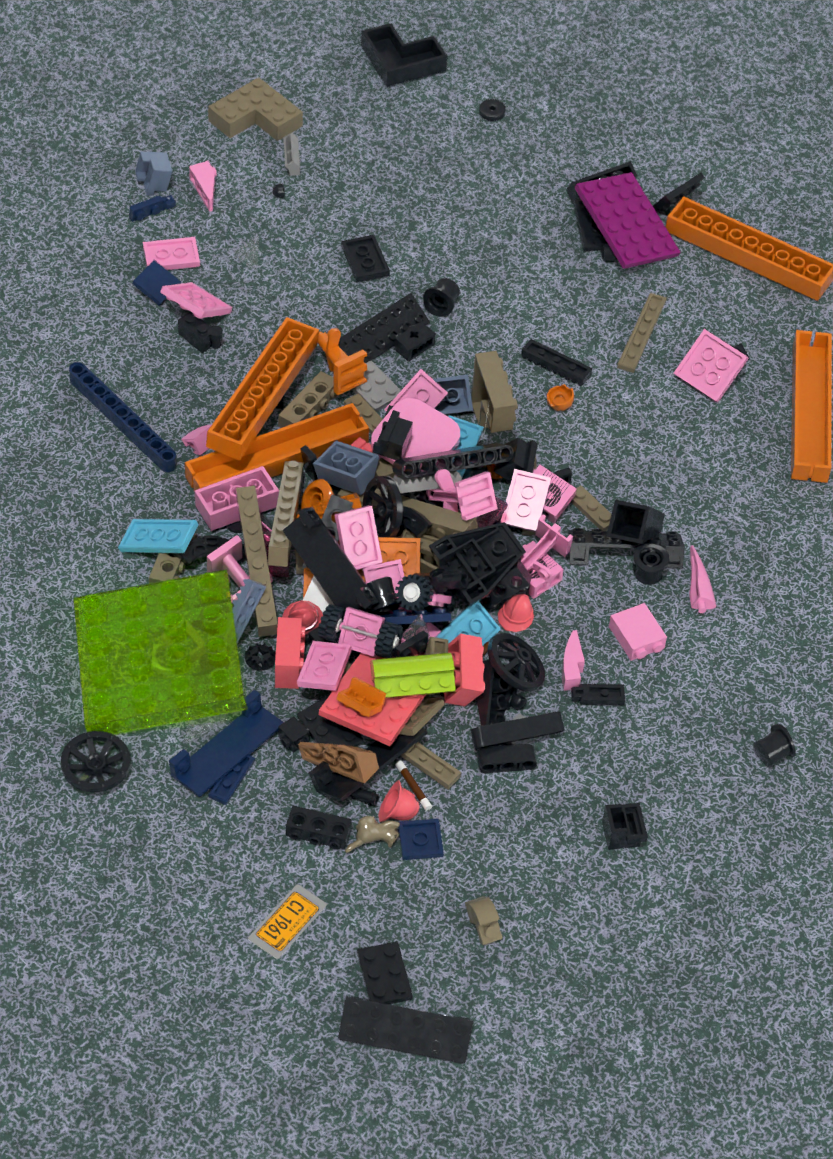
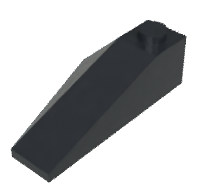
(496, 696)

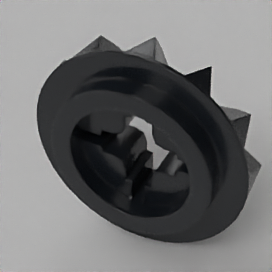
(417, 495)
(255, 662)

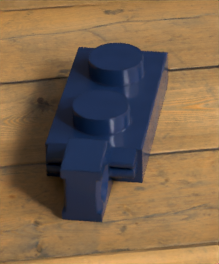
(151, 206)

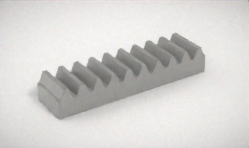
(421, 483)

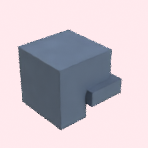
(154, 171)

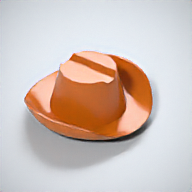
(315, 492)

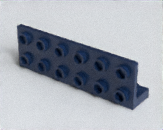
(226, 748)

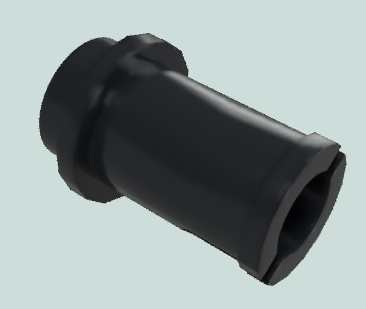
(366, 796)

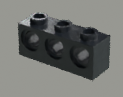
(511, 586)
(313, 820)

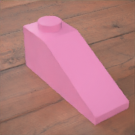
(203, 179)

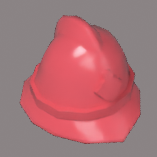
(307, 611)
(516, 613)
(398, 804)

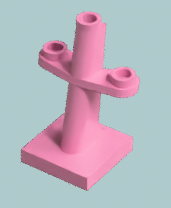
(473, 494)
(550, 538)
(226, 558)

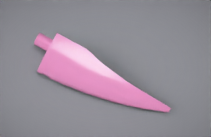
(700, 590)

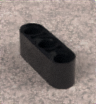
(506, 758)

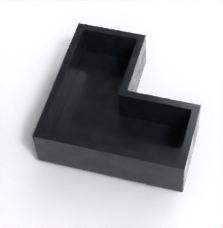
(402, 61)

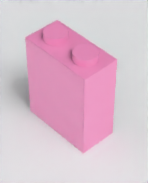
(637, 632)

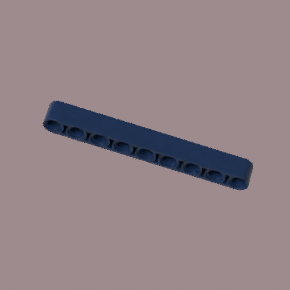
(122, 417)

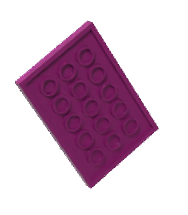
(627, 220)

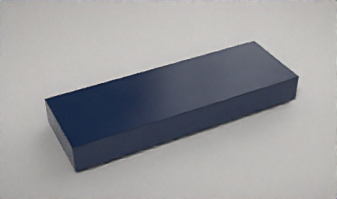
(226, 787)

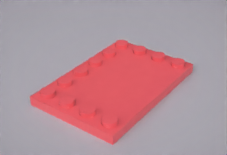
(381, 726)

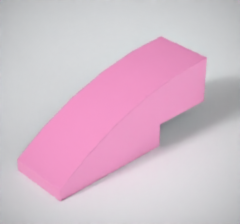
(573, 662)

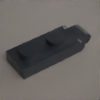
(599, 694)

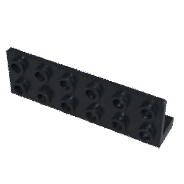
(380, 331)
(584, 540)
(329, 562)
(341, 787)
(405, 1029)

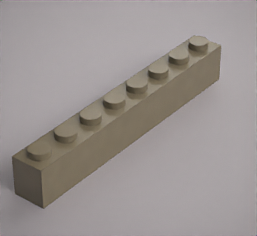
(285, 513)
(443, 520)
(256, 558)

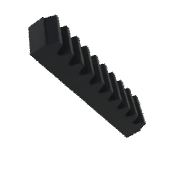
(556, 361)

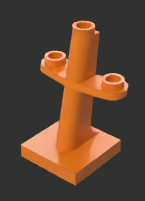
(347, 369)

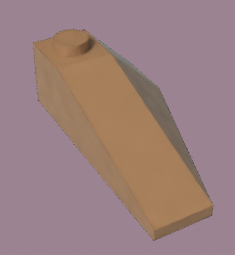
(342, 759)

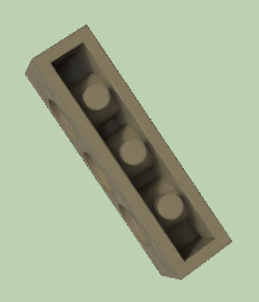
(309, 401)
(167, 567)

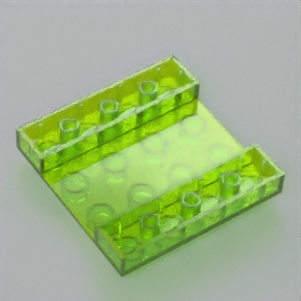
(159, 654)

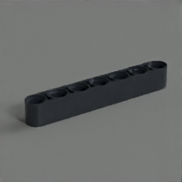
(445, 460)

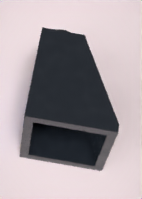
(634, 522)

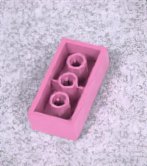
(219, 503)

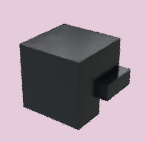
(394, 437)
(522, 458)
(624, 826)

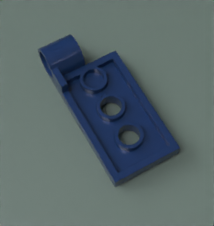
(400, 616)

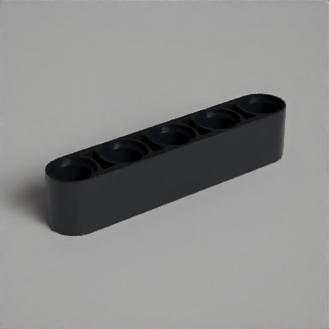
(517, 730)

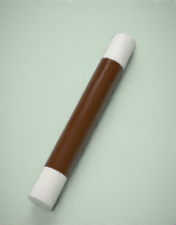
(413, 785)

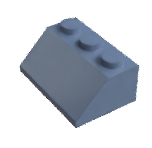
(458, 395)
(347, 467)

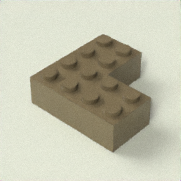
(257, 105)
(492, 389)

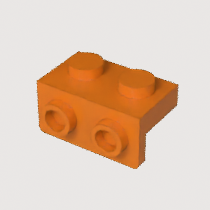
(362, 697)

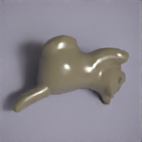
(369, 831)

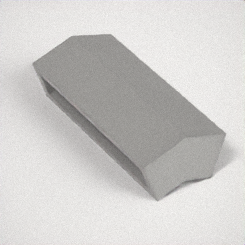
(293, 154)

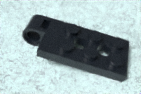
(591, 238)

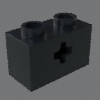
(414, 341)

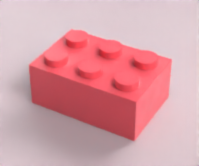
(289, 652)
(468, 671)

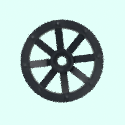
(388, 508)
(521, 657)
(95, 759)

